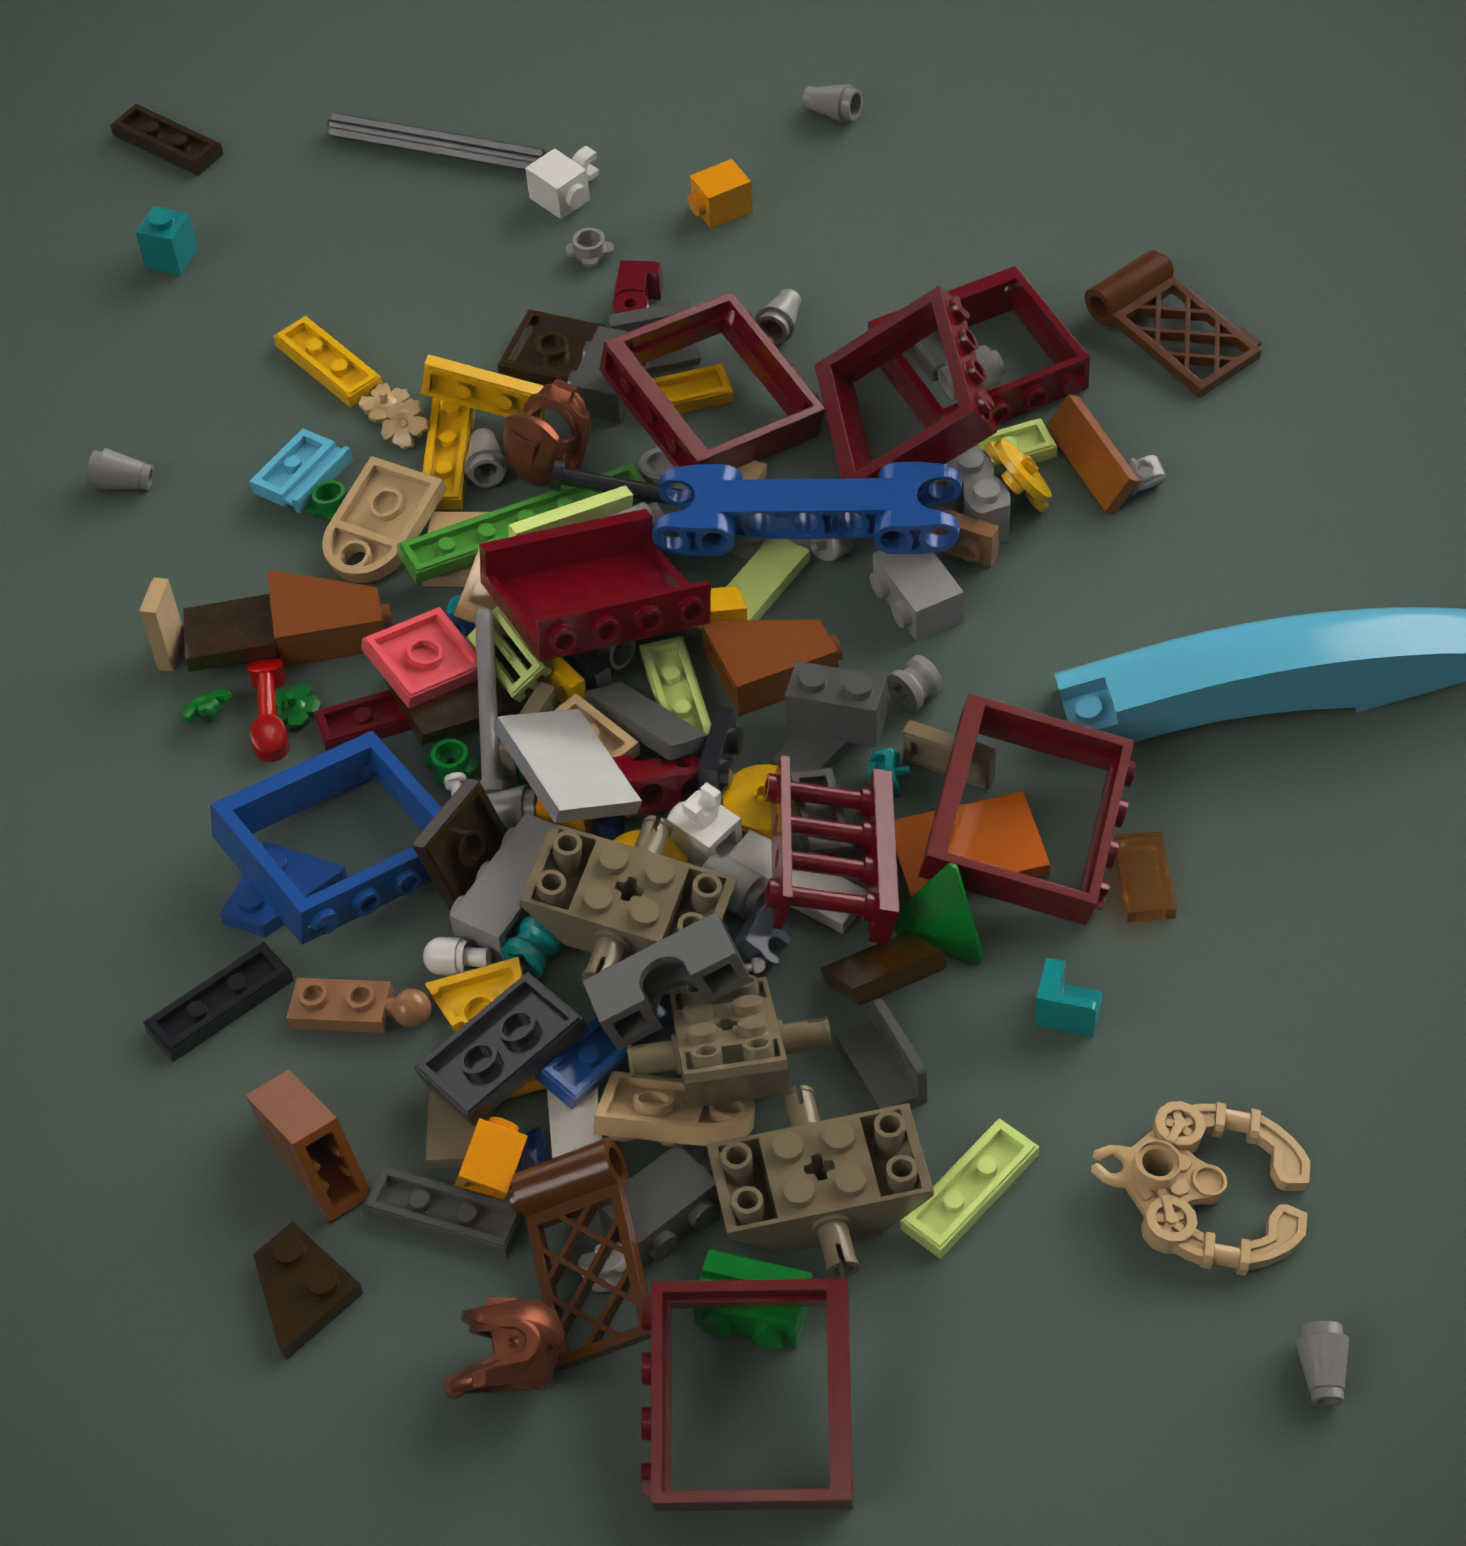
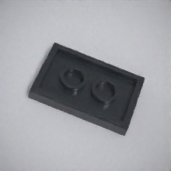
(501, 1048)

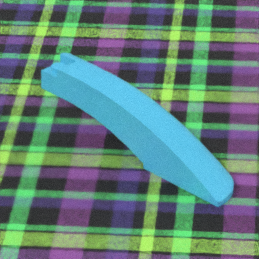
(1270, 668)

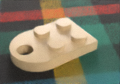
(377, 513)
(657, 1111)

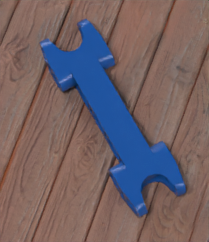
(886, 508)

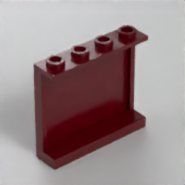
(590, 585)

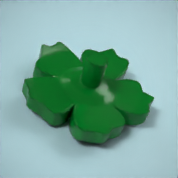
(205, 705)
(296, 705)

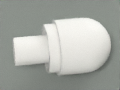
(453, 956)

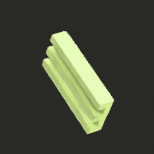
(527, 676)

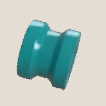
(532, 946)

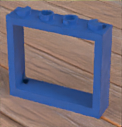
(299, 788)

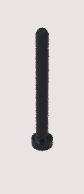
(601, 483)

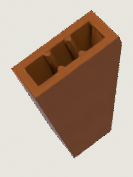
(322, 617)
(759, 656)
(310, 1144)

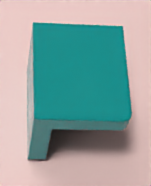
(1065, 1005)

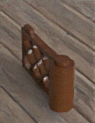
(1144, 284)
(570, 1188)

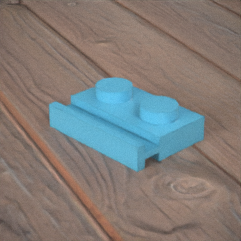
(299, 469)

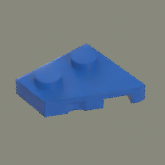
(251, 912)

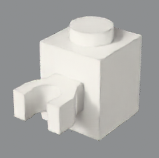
(561, 182)
(704, 826)

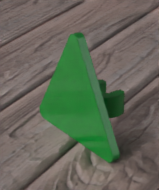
(942, 916)

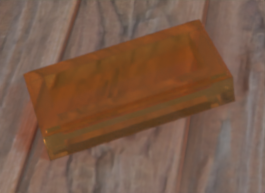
(1145, 877)

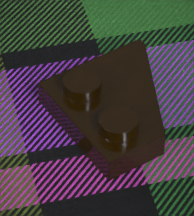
(301, 1287)

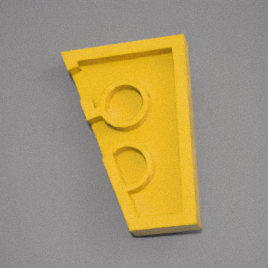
(471, 991)

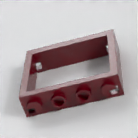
(986, 300)
(883, 342)
(623, 370)
(1051, 737)
(657, 1372)

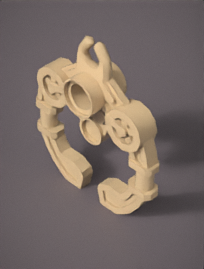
(1187, 1181)

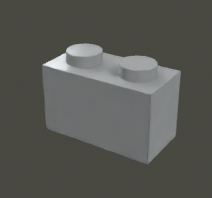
(919, 592)

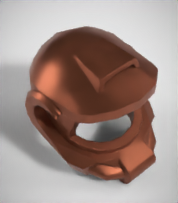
(534, 445)
(524, 1344)

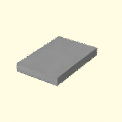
(567, 765)

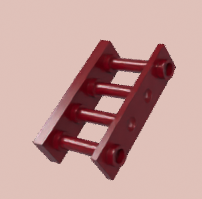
(874, 835)

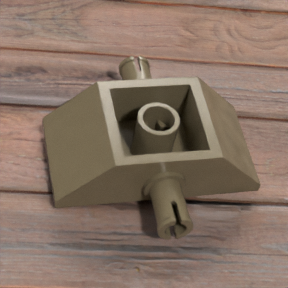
(618, 895)
(729, 1046)
(821, 1180)

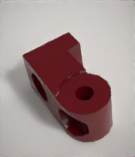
(636, 285)
(660, 781)

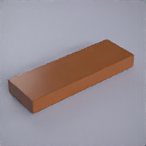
(1092, 454)

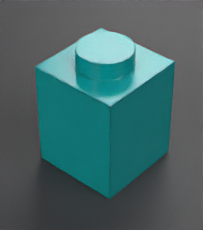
(166, 240)

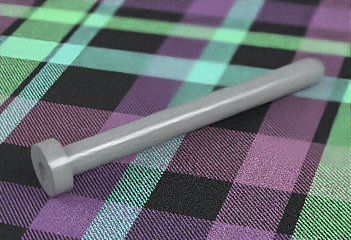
(487, 702)

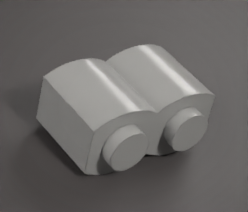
(982, 493)

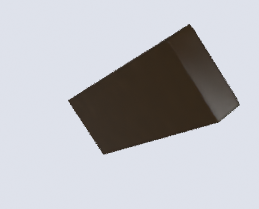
(167, 139)

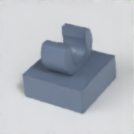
(756, 934)

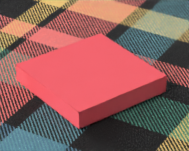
(422, 657)

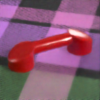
(268, 731)

